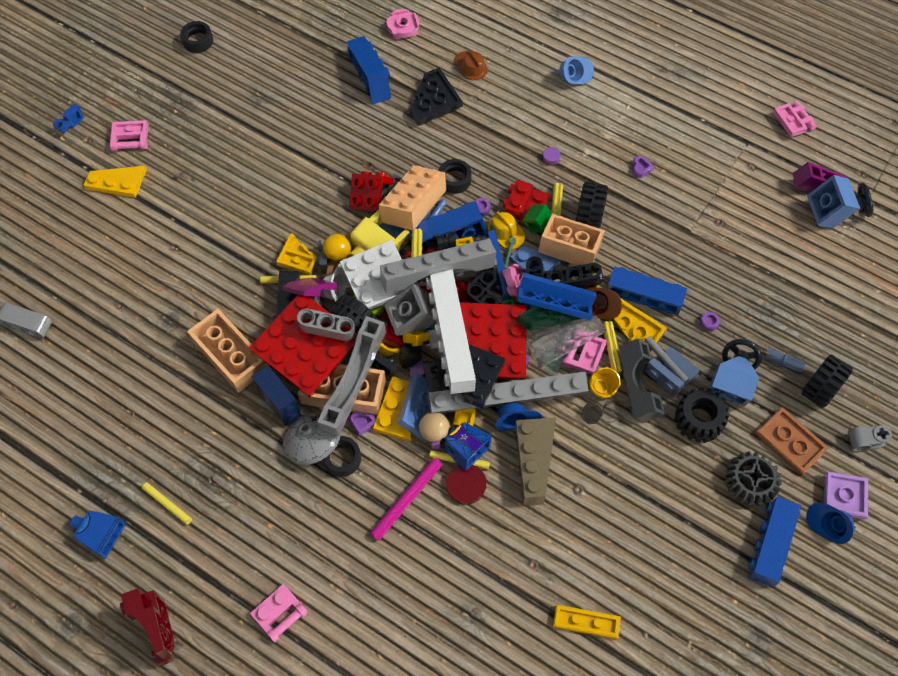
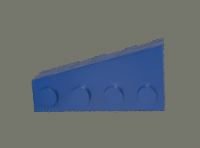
(370, 69)
(462, 221)

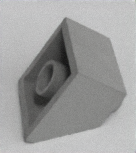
(410, 311)

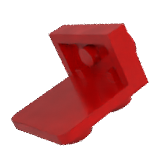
(367, 190)

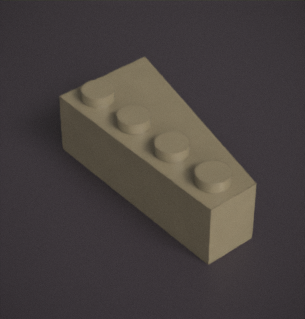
(534, 451)

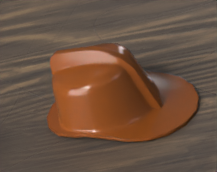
(471, 65)
(607, 303)

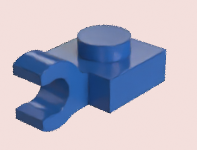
(71, 118)

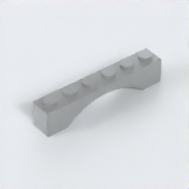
(403, 273)
(341, 402)

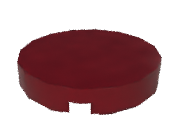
(466, 486)

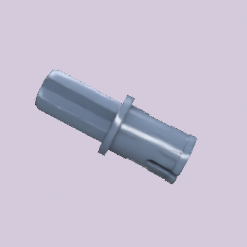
(785, 360)

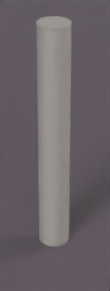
(666, 359)

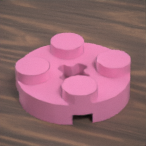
(403, 31)
(513, 276)

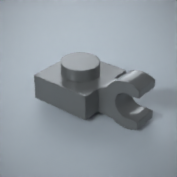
(322, 260)

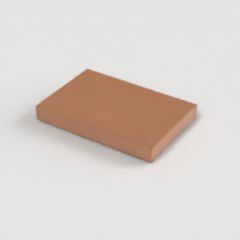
(791, 441)

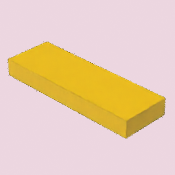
(586, 622)

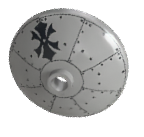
(305, 441)

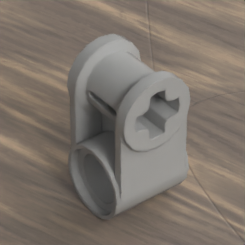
(869, 437)

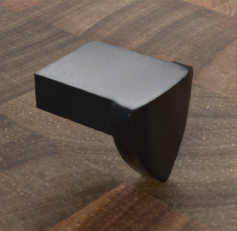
(409, 355)

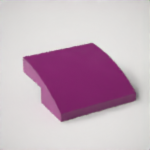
(309, 286)

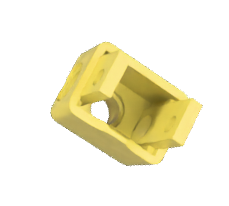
(369, 235)

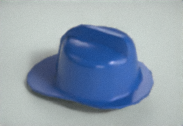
(511, 412)
(830, 522)

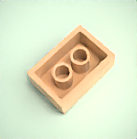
(570, 240)

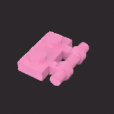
(791, 121)

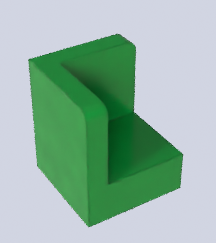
(537, 218)

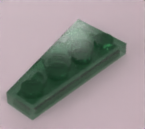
(541, 318)

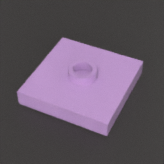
(847, 493)

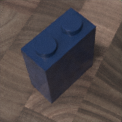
(276, 395)

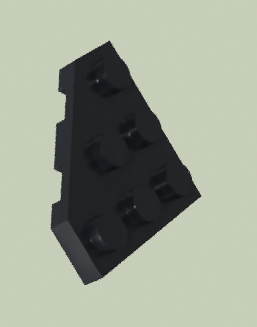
(434, 97)
(486, 370)

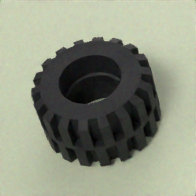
(592, 204)
(352, 308)
(827, 381)
(708, 402)

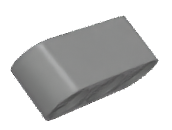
(319, 318)
(24, 320)

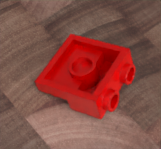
(522, 198)

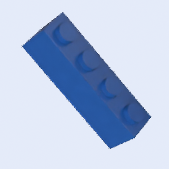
(647, 290)
(774, 542)

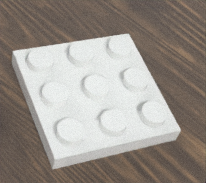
(364, 273)

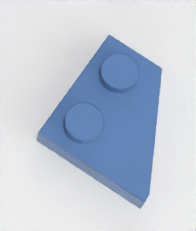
(524, 253)

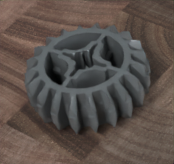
(767, 478)

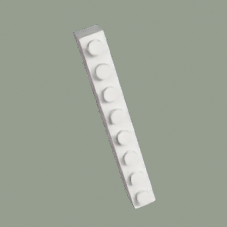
(452, 332)

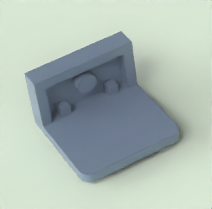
(666, 378)

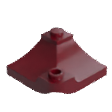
(152, 614)

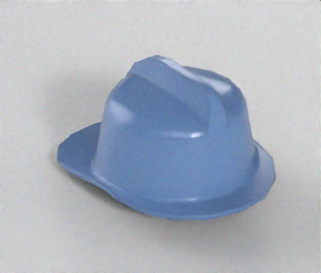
(576, 70)

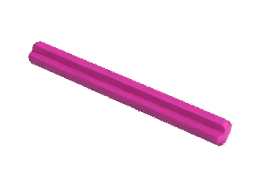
(406, 499)

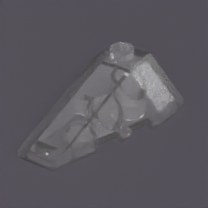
(555, 341)

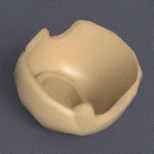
(434, 426)

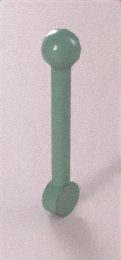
(512, 241)

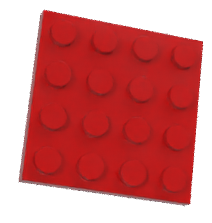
(496, 331)
(297, 355)

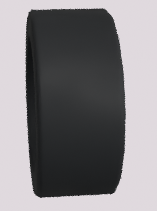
(193, 28)
(458, 165)
(350, 468)

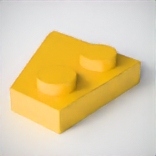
(297, 257)

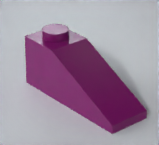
(811, 176)

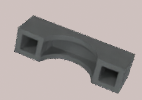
(635, 358)

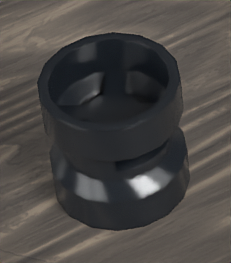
(443, 242)

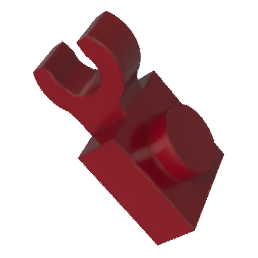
(391, 338)

